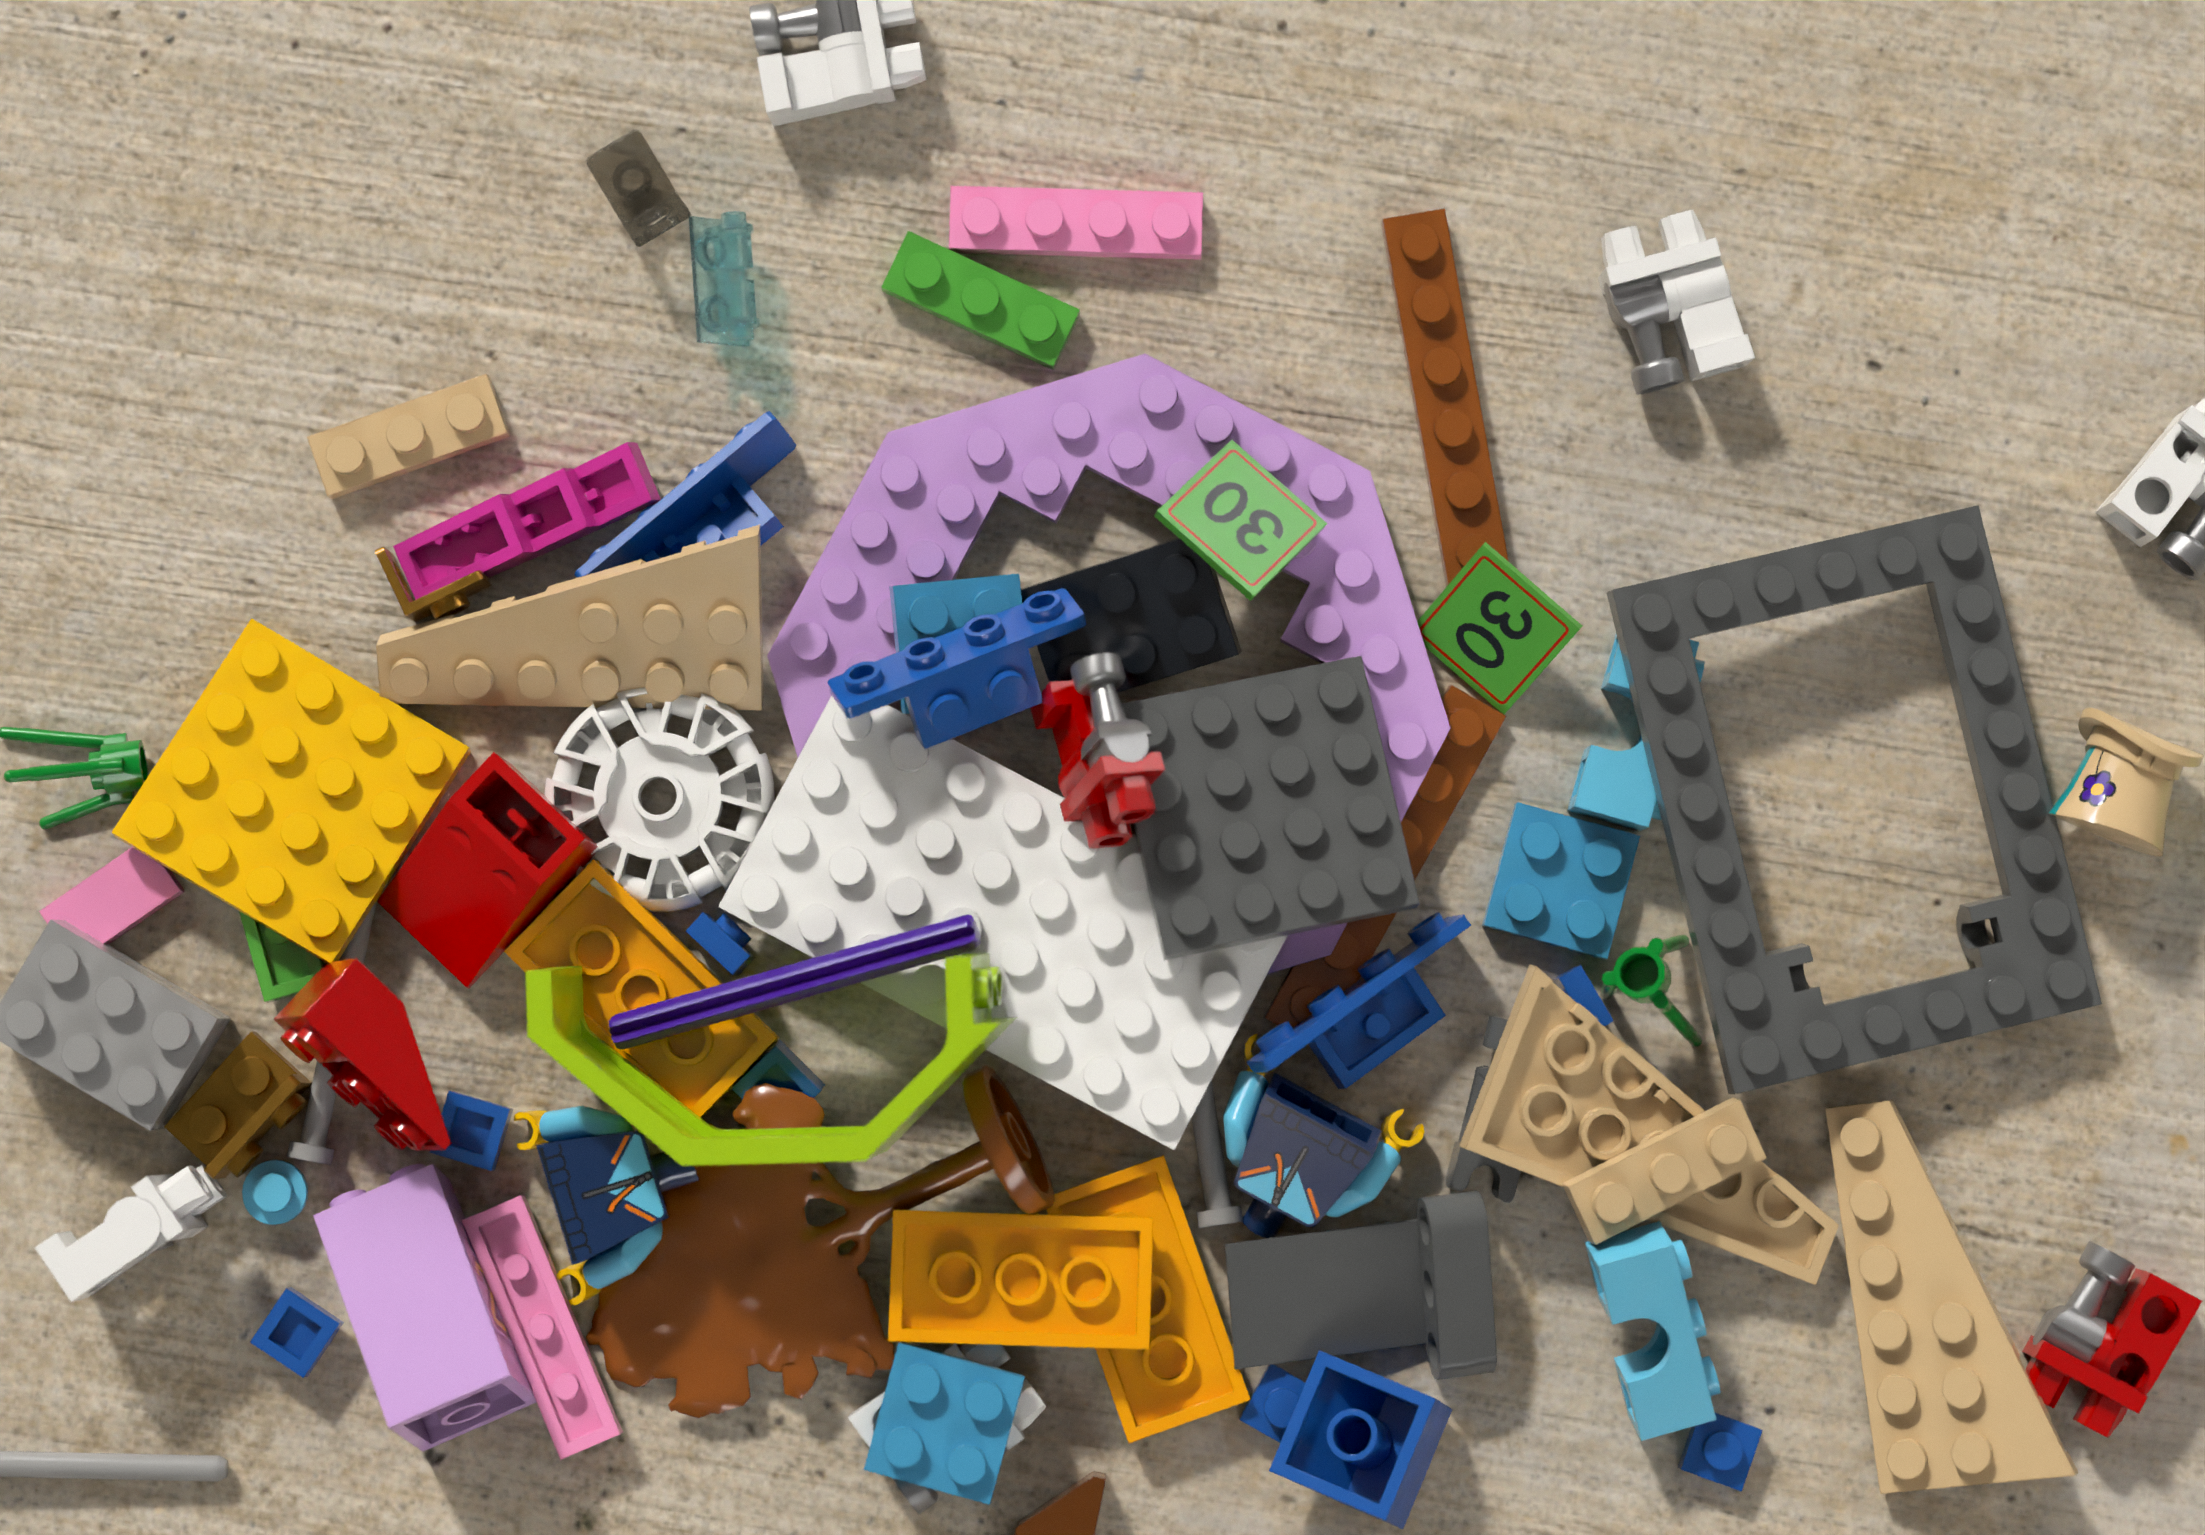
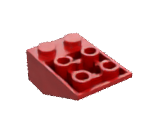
(485, 869)
(369, 1048)

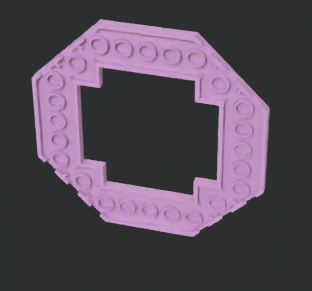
(1150, 436)

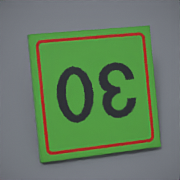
(1240, 520)
(1495, 628)

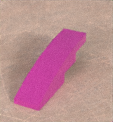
(529, 521)

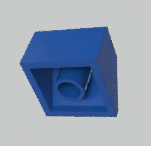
(1361, 1439)

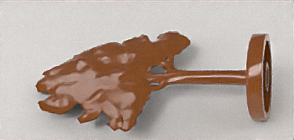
(759, 1285)

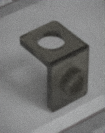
(637, 187)

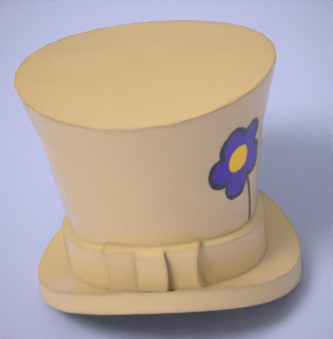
(2123, 783)

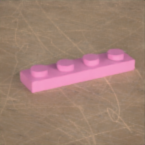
(1076, 222)
(542, 1326)

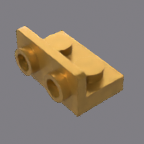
(239, 1107)

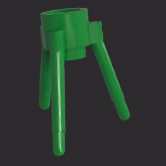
(117, 768)
(1647, 978)

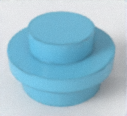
(275, 1192)

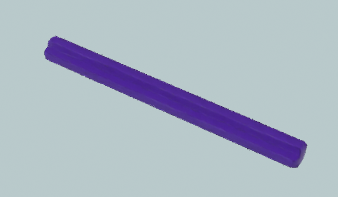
(794, 982)

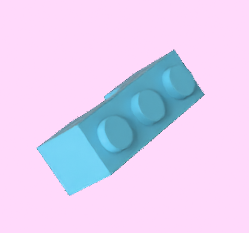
(1618, 783)
(1666, 1380)

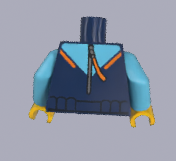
(1303, 1152)
(603, 1191)

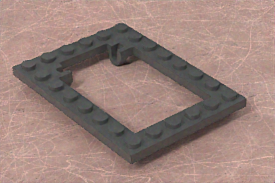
(1759, 1001)

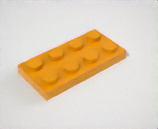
(635, 963)
(1020, 1279)
(1189, 1351)

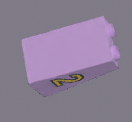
(422, 1308)

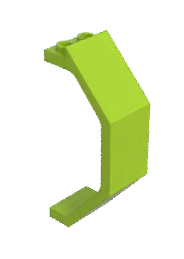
(560, 1029)

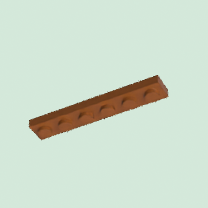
(1443, 387)
(1470, 736)

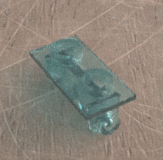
(721, 293)

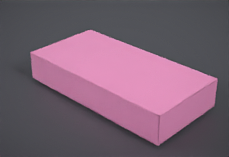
(116, 897)

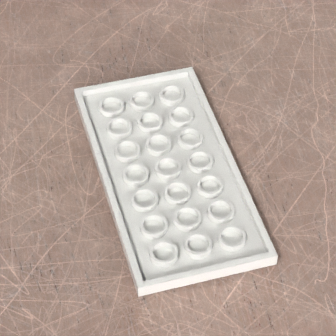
(909, 836)

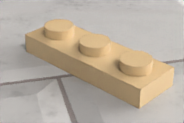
(408, 436)
(1664, 1171)

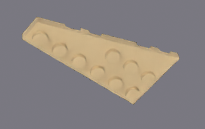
(653, 625)
(1577, 1096)
(1933, 1350)

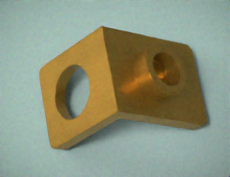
(441, 602)

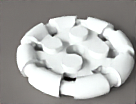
(698, 789)

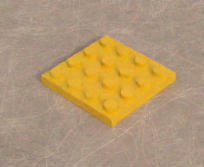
(292, 792)

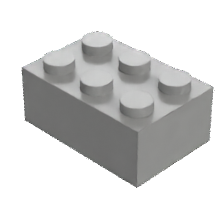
(108, 1024)

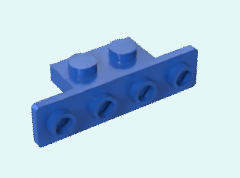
(708, 504)
(963, 675)
(1372, 1017)

